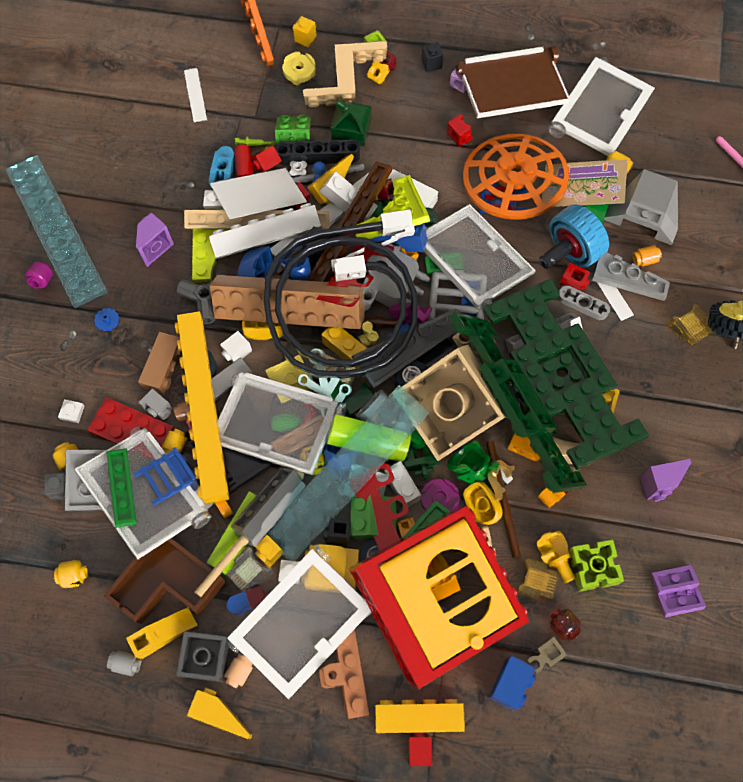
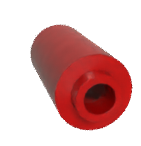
(243, 160)

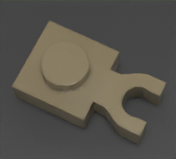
(549, 654)

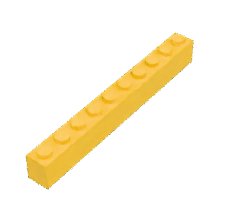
(202, 408)

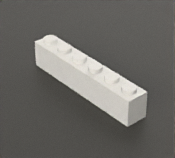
(265, 231)

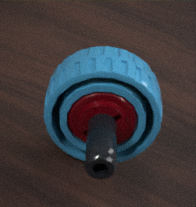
(577, 237)

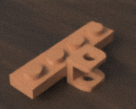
(349, 676)

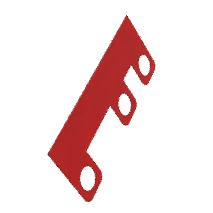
(345, 283)
(382, 511)

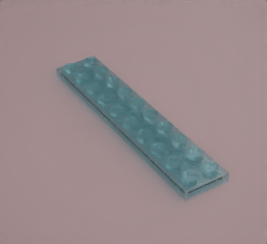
(56, 232)
(347, 472)

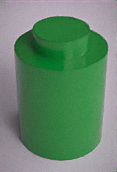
(417, 441)

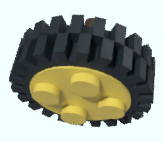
(728, 320)

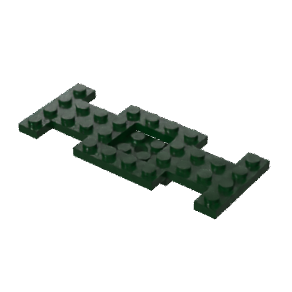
(575, 395)

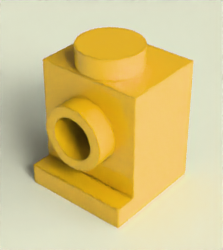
(268, 551)

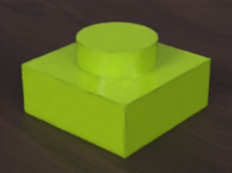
(374, 37)

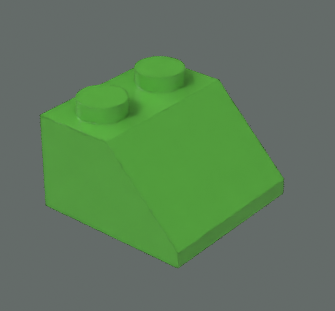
(363, 518)

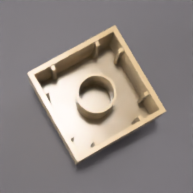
(457, 401)

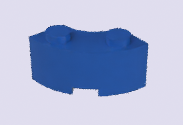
(256, 262)

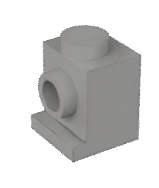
(156, 405)

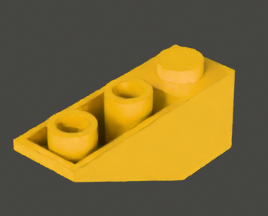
(161, 633)

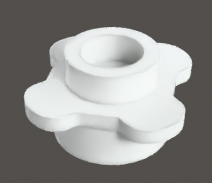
(298, 172)

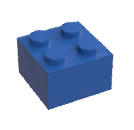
(512, 683)

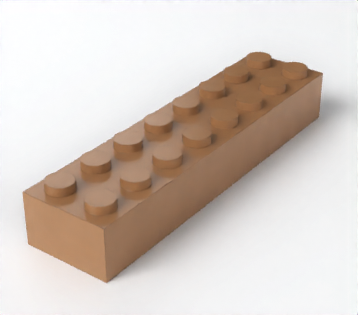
(244, 300)

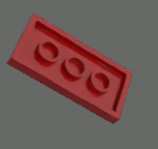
(116, 421)

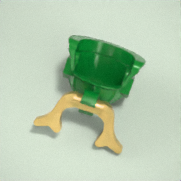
(474, 466)

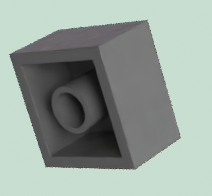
(203, 657)

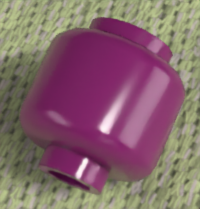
(38, 275)

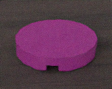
(442, 491)

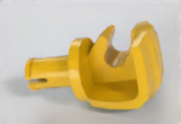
(556, 553)

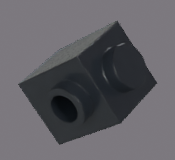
(432, 57)
(337, 532)

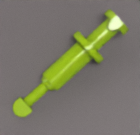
(253, 142)

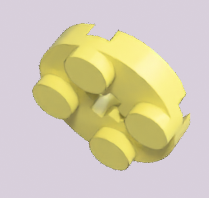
(301, 75)

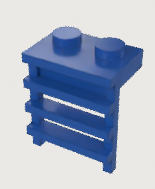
(178, 466)

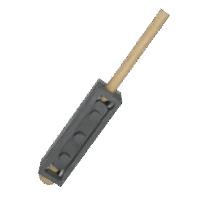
(260, 517)

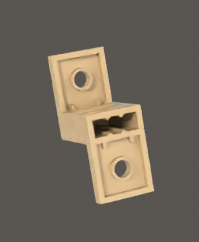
(345, 55)

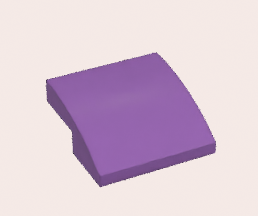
(678, 591)

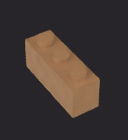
(161, 364)

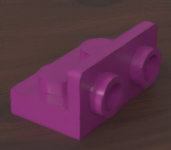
(422, 313)

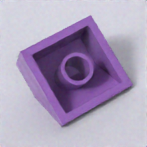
(152, 239)
(663, 479)

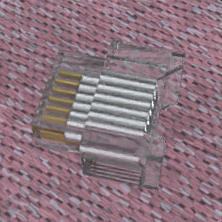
(248, 571)

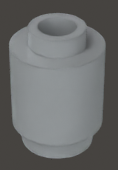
(123, 663)

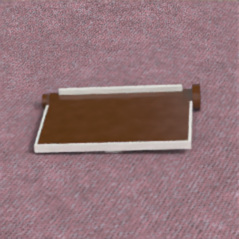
(513, 81)

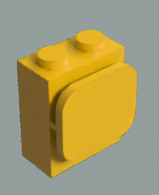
(341, 560)

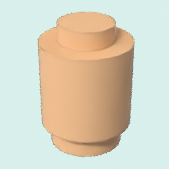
(238, 671)

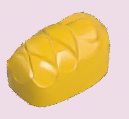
(259, 330)
(483, 503)

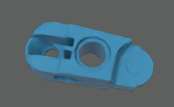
(222, 165)

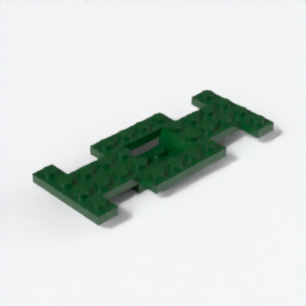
(537, 422)

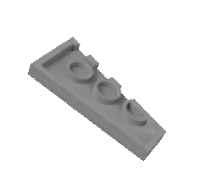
(620, 274)

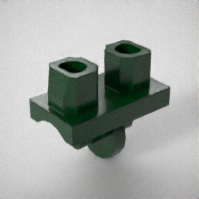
(413, 463)

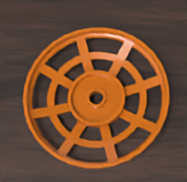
(513, 179)

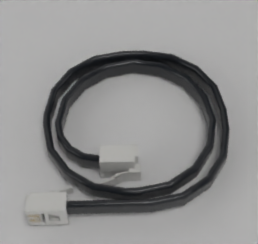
(347, 268)

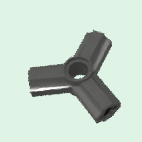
(195, 292)

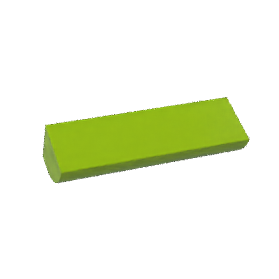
(343, 428)
(229, 539)

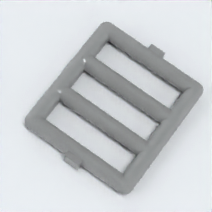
(448, 292)

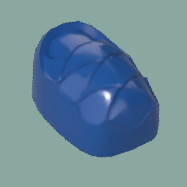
(301, 271)

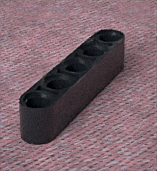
(329, 151)

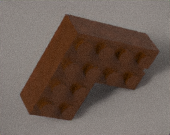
(156, 573)

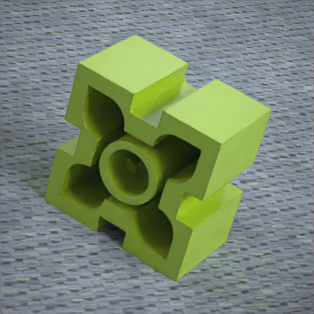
(601, 555)

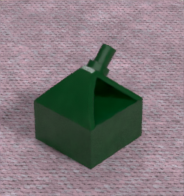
(351, 121)

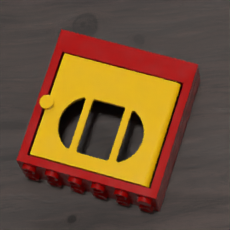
(440, 640)

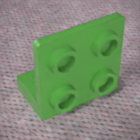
(292, 128)

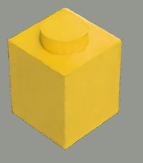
(304, 31)

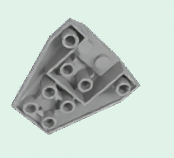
(651, 203)

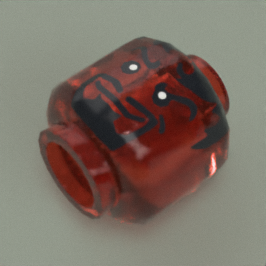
(565, 624)

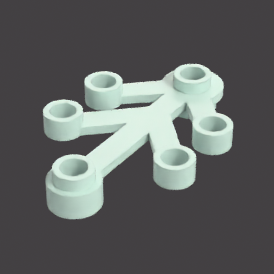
(325, 388)

